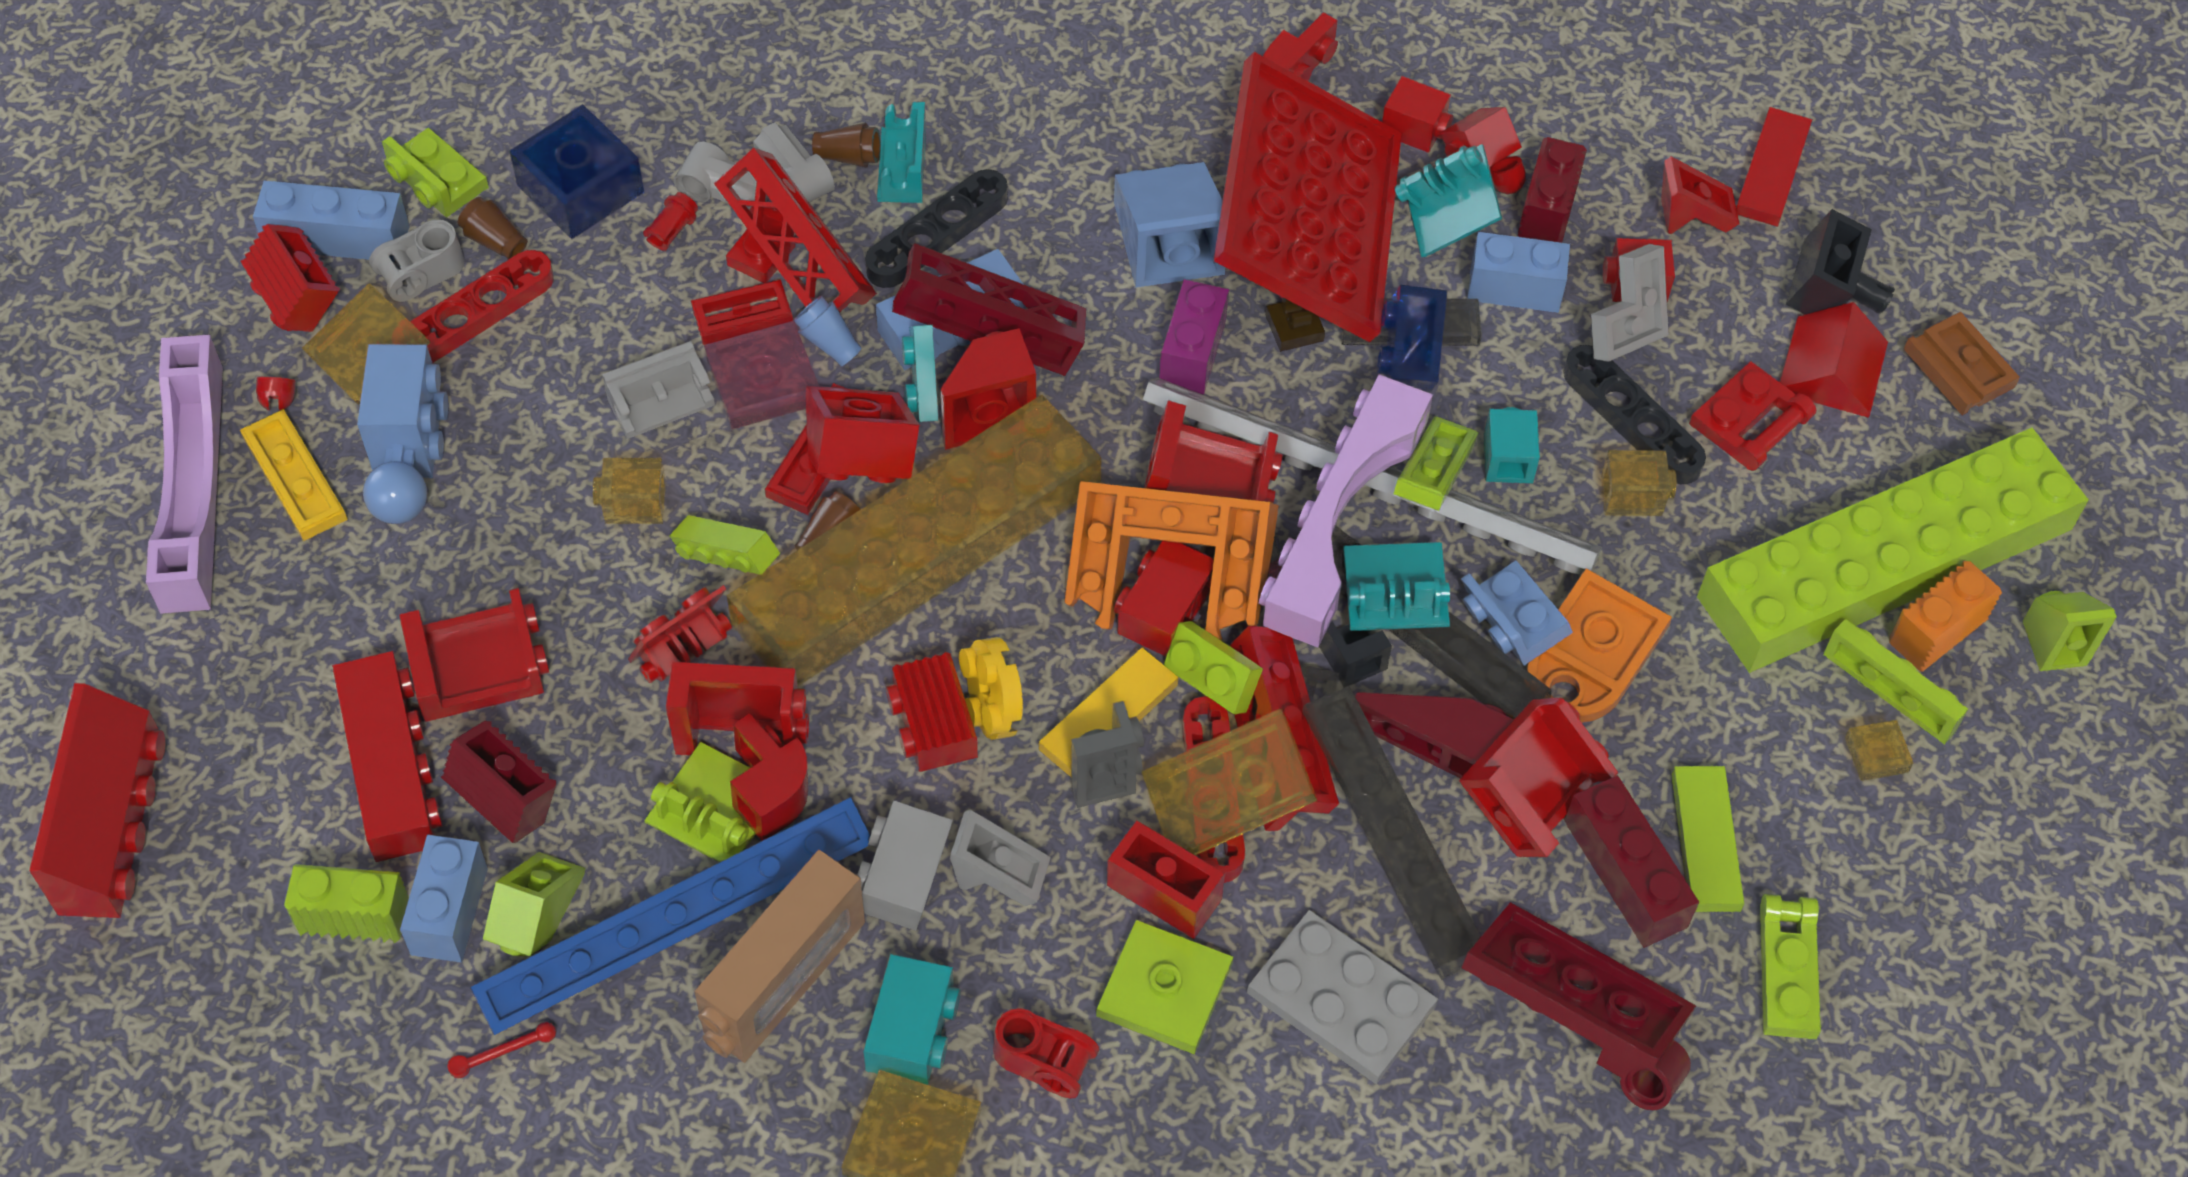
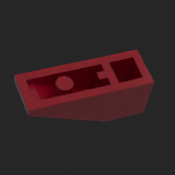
(1434, 728)

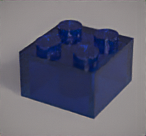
(577, 171)

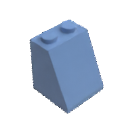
(1169, 223)

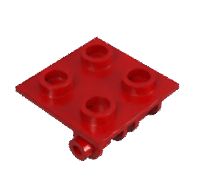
(694, 615)

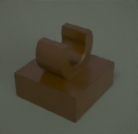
(1293, 325)

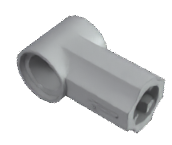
(703, 168)
(806, 171)

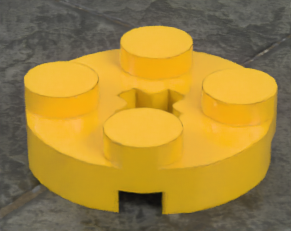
(992, 688)

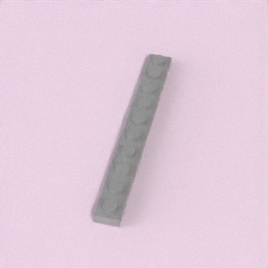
(1305, 451)

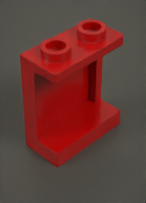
(1210, 463)
(474, 658)
(723, 694)
(1533, 773)

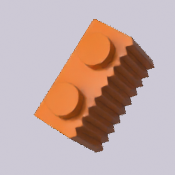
(1944, 615)

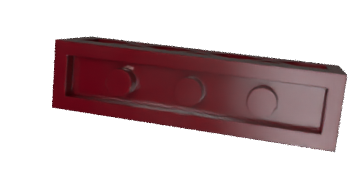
(969, 314)

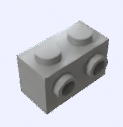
(903, 865)

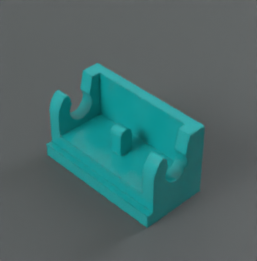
(902, 156)

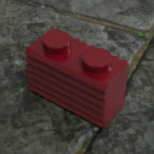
(1552, 190)
(499, 781)

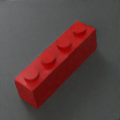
(385, 755)

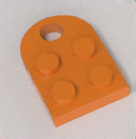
(1607, 645)

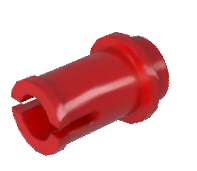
(671, 220)

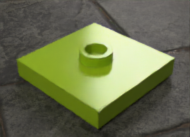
(1164, 986)

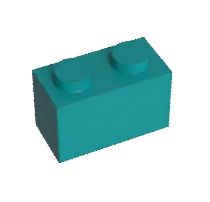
(911, 1018)

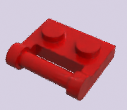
(1742, 405)

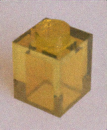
(1637, 483)
(631, 490)

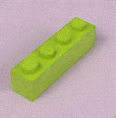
(724, 544)

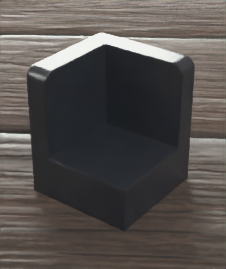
(1355, 653)

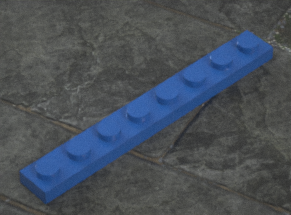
(666, 917)

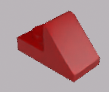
(1695, 195)

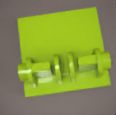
(699, 805)

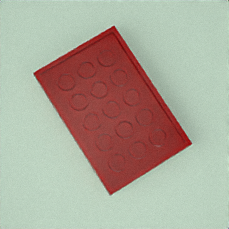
(1309, 197)

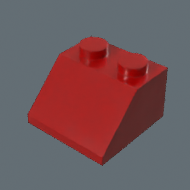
(986, 386)
(860, 434)

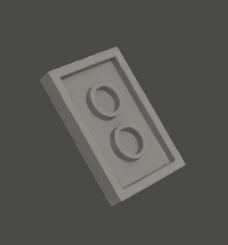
(1342, 996)

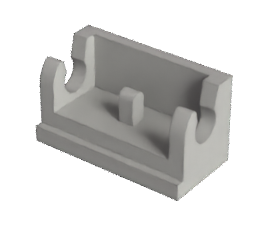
(658, 390)

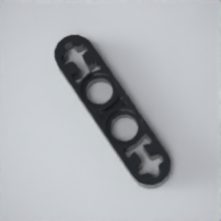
(931, 223)
(1639, 410)

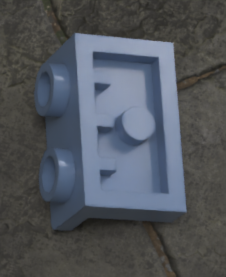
(1518, 612)

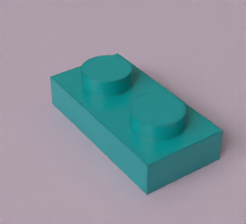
(919, 353)

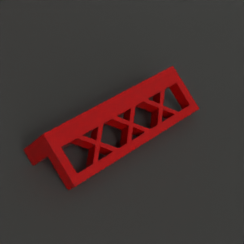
(805, 222)
(1284, 688)

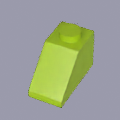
(2066, 628)
(531, 904)

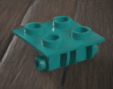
(1450, 199)
(1396, 586)

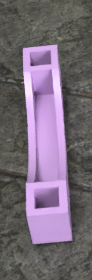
(185, 529)
(1308, 585)

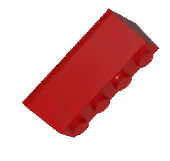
(96, 805)

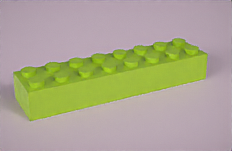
(1890, 548)

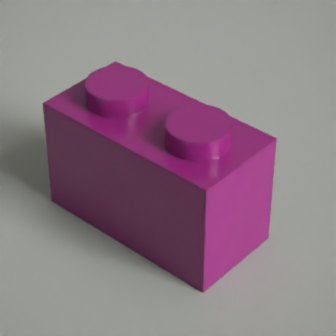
(1194, 335)

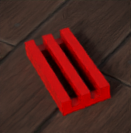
(743, 317)

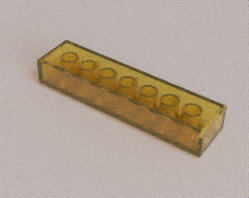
(914, 541)

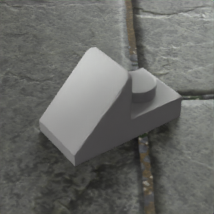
(998, 859)

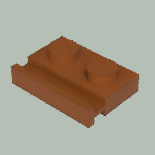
(1961, 363)

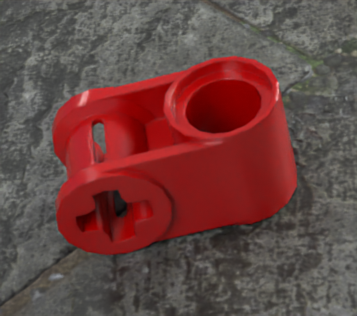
(1046, 1054)

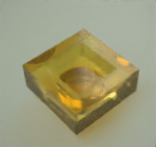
(1879, 750)

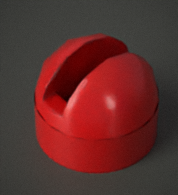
(1508, 175)
(275, 388)

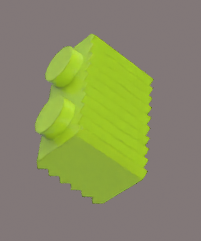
(346, 902)

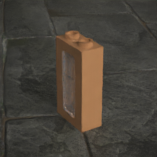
(780, 957)

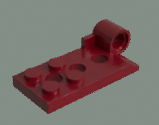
(1634, 1047)

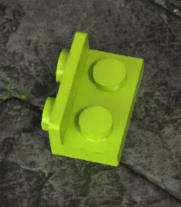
(434, 171)

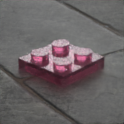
(761, 374)

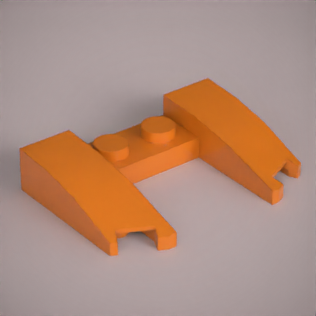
(1114, 513)

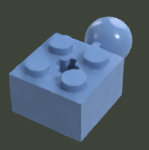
(400, 428)

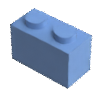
(1518, 272)
(444, 898)

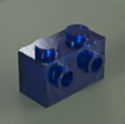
(1414, 336)

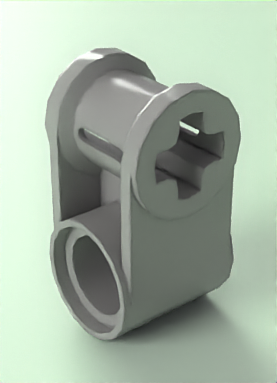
(421, 259)

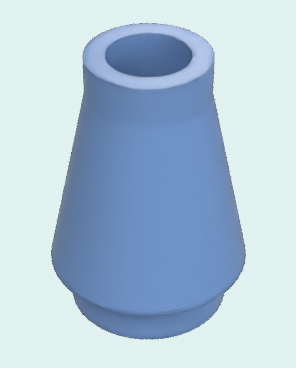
(826, 329)

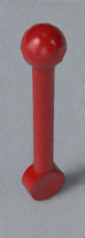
(460, 1066)

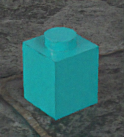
(1511, 445)

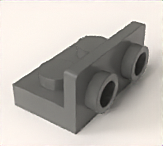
(1107, 760)

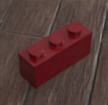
(1631, 861)

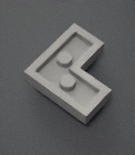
(1643, 308)

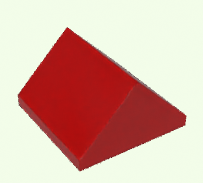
(1836, 359)

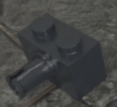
(1831, 268)

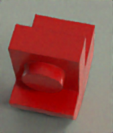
(776, 784)

